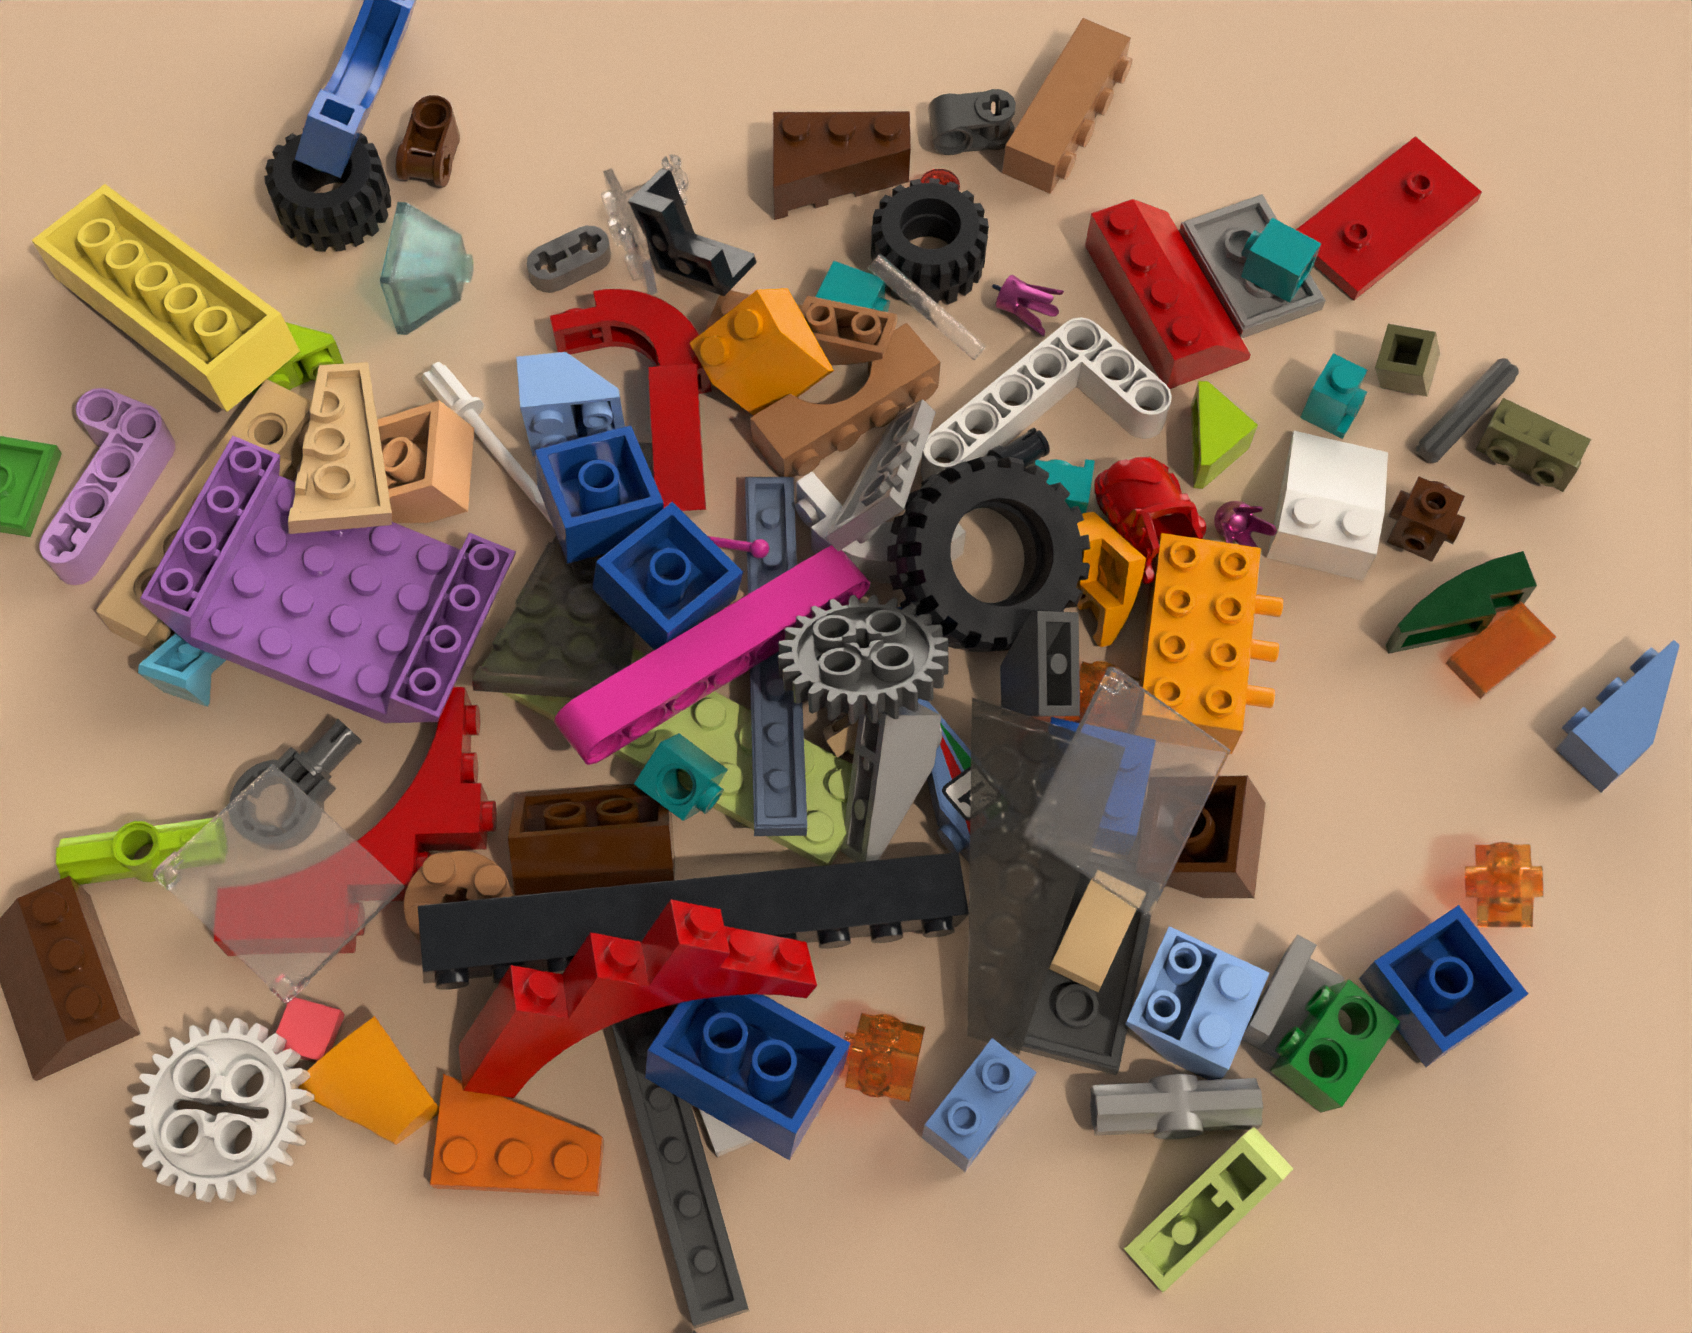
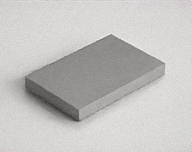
(1217, 246)

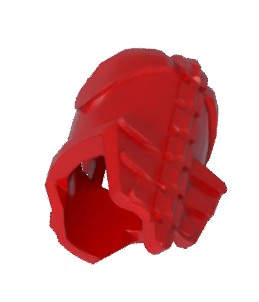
(1136, 499)

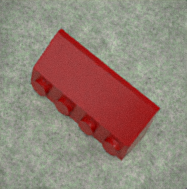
(1162, 293)

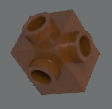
(1426, 518)

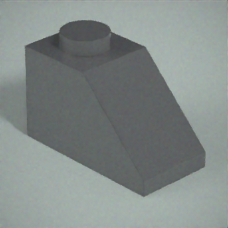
(1043, 667)

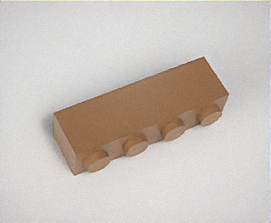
(1066, 106)

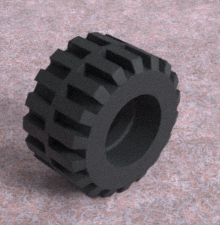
(937, 213)
(332, 216)

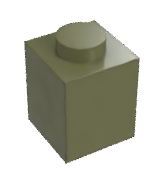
(1407, 359)

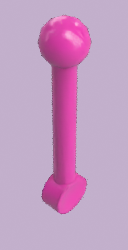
(758, 548)

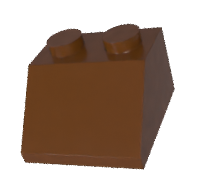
(1224, 843)

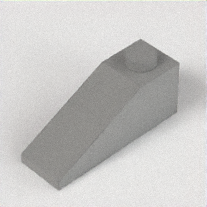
(886, 776)

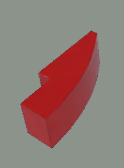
(677, 436)

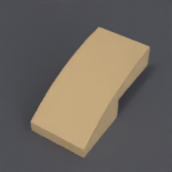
(1093, 937)

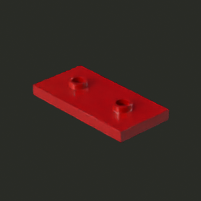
(1388, 216)

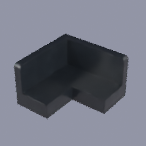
(675, 246)

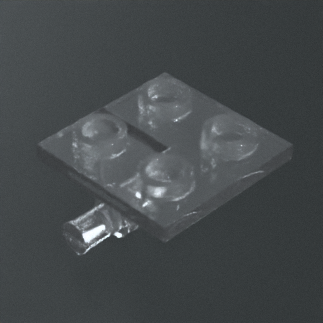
(625, 227)

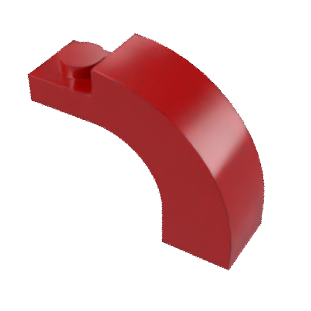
(632, 322)

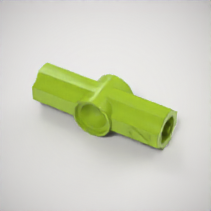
(112, 854)

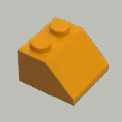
(762, 351)

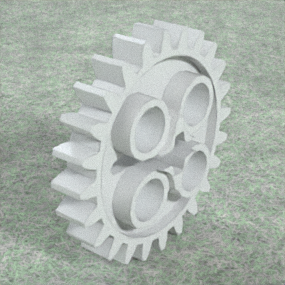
(211, 1159)

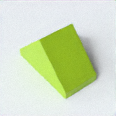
(1218, 433)

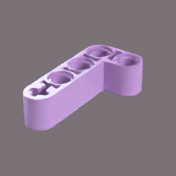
(80, 544)

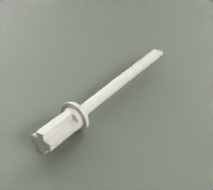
(455, 396)

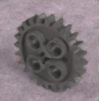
(863, 659)

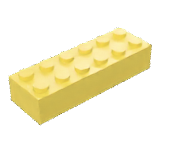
(167, 297)

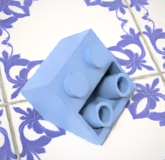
(564, 400)
(1196, 1004)

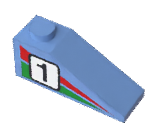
(951, 789)

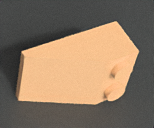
(427, 462)

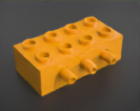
(1202, 633)

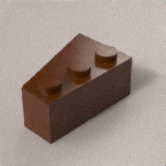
(837, 155)

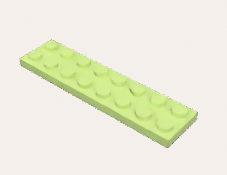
(724, 733)

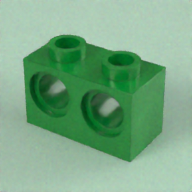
(1342, 1054)

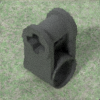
(966, 121)

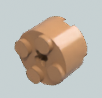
(453, 878)

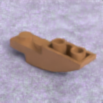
(843, 330)

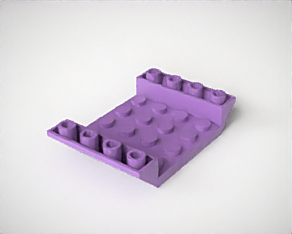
(343, 613)

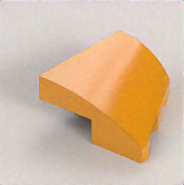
(1112, 577)
(371, 1084)

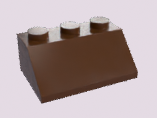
(589, 839)
(61, 979)

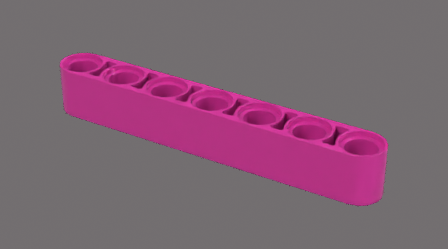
(704, 656)

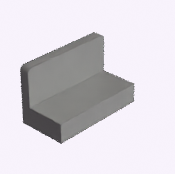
(1287, 995)

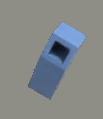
(1624, 724)

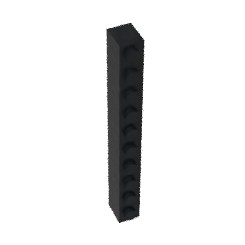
(799, 904)

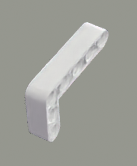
(1037, 394)

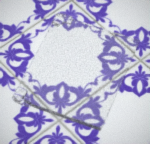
(1127, 791)
(278, 882)

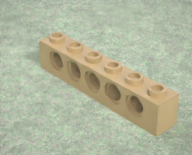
(267, 417)

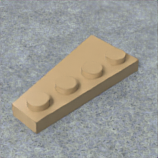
(342, 459)

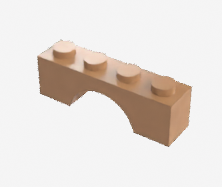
(800, 433)

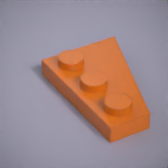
(510, 1148)

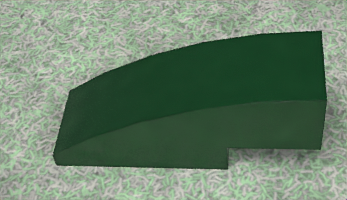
(1465, 603)

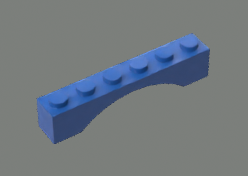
(350, 94)

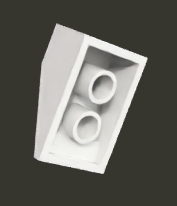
(1330, 506)

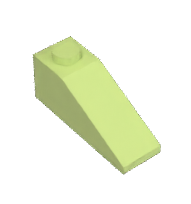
(1208, 1209)

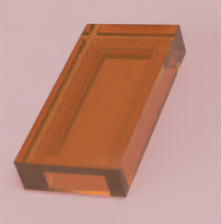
(1500, 650)

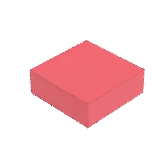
(310, 1028)

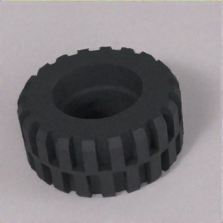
(1047, 536)

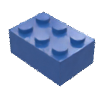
(748, 1065)

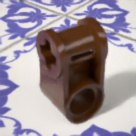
(429, 142)

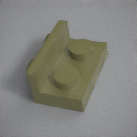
(1533, 445)

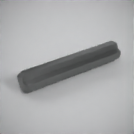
(1467, 410)

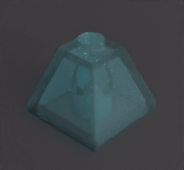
(422, 268)

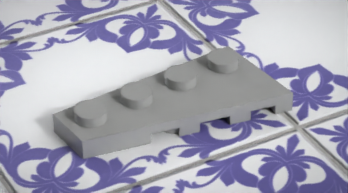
(885, 478)

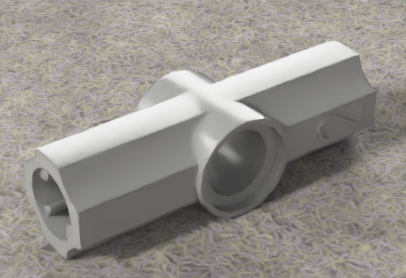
(1176, 1106)

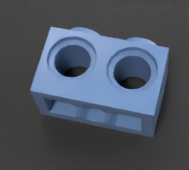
(978, 1104)

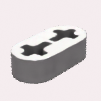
(569, 259)

